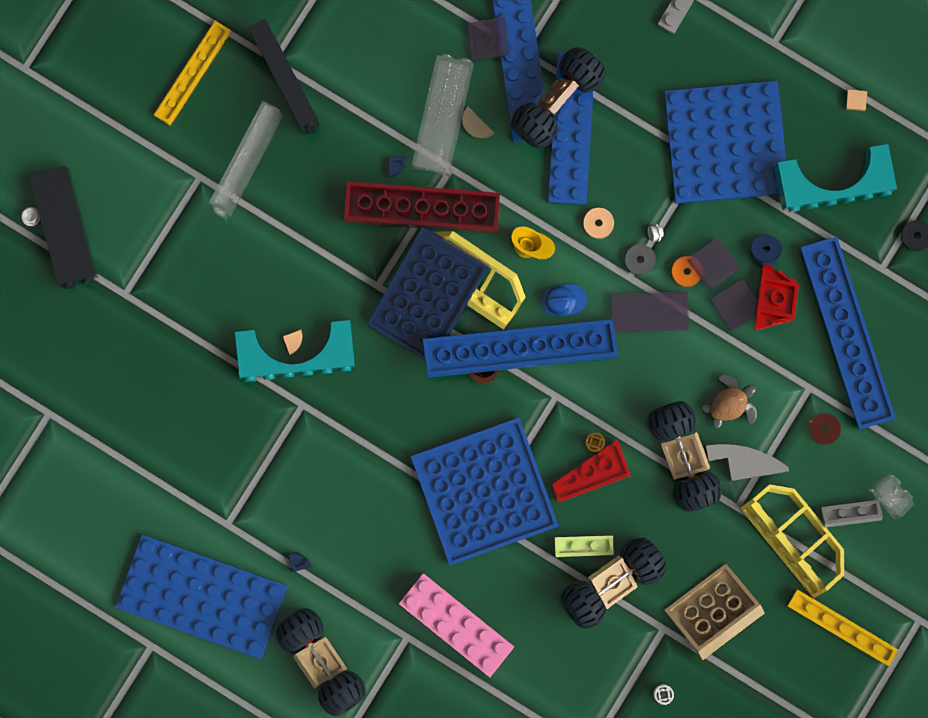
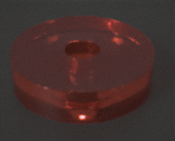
(818, 435)

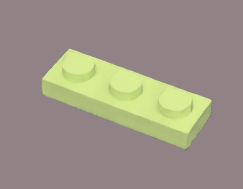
(584, 546)

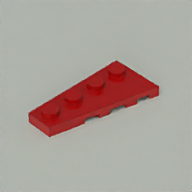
(594, 473)

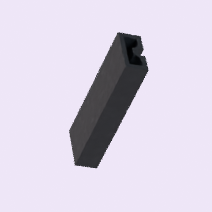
(284, 77)
(63, 227)

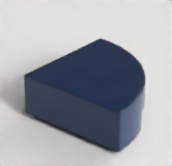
(396, 165)
(298, 562)

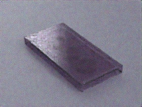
(650, 312)

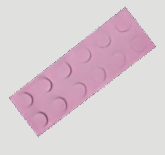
(456, 625)

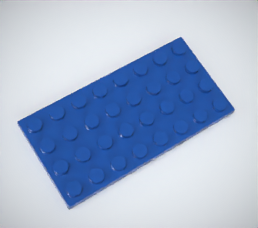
(201, 596)

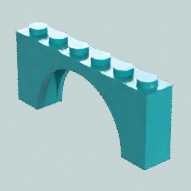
(798, 192)
(256, 363)

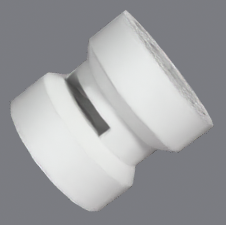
(663, 694)

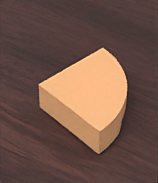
(293, 341)

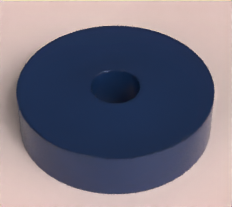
(766, 242)

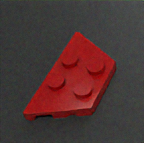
(775, 299)

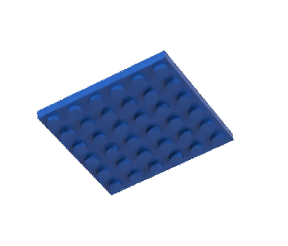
(725, 141)
(484, 491)

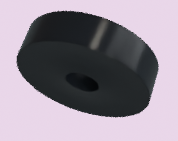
(908, 239)

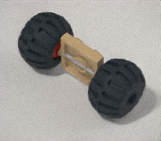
(685, 456)
(612, 582)
(320, 662)

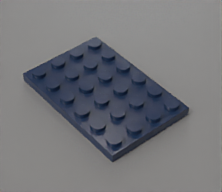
(427, 292)

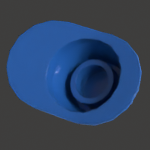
(563, 300)

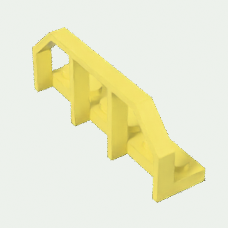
(479, 301)
(782, 546)

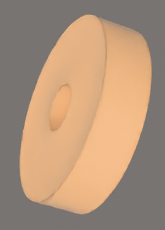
(595, 231)

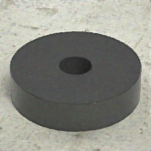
(640, 251)

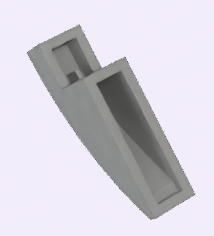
(744, 461)

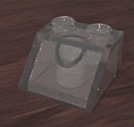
(892, 496)

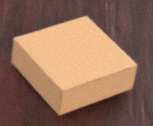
(856, 100)

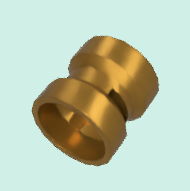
(592, 441)

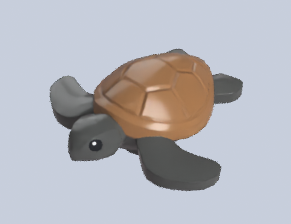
(732, 402)

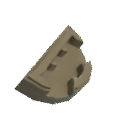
(474, 125)

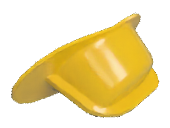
(532, 244)

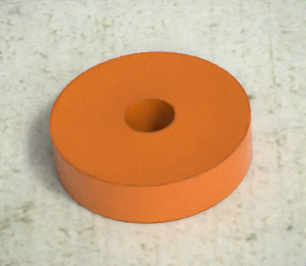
(679, 276)

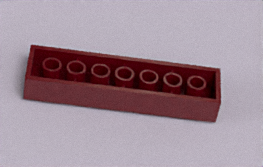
(422, 207)

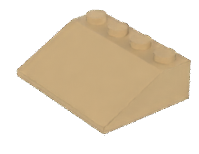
(714, 611)

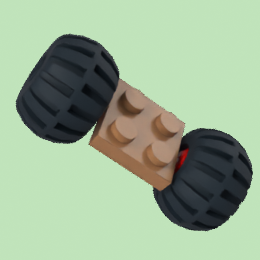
(581, 72)

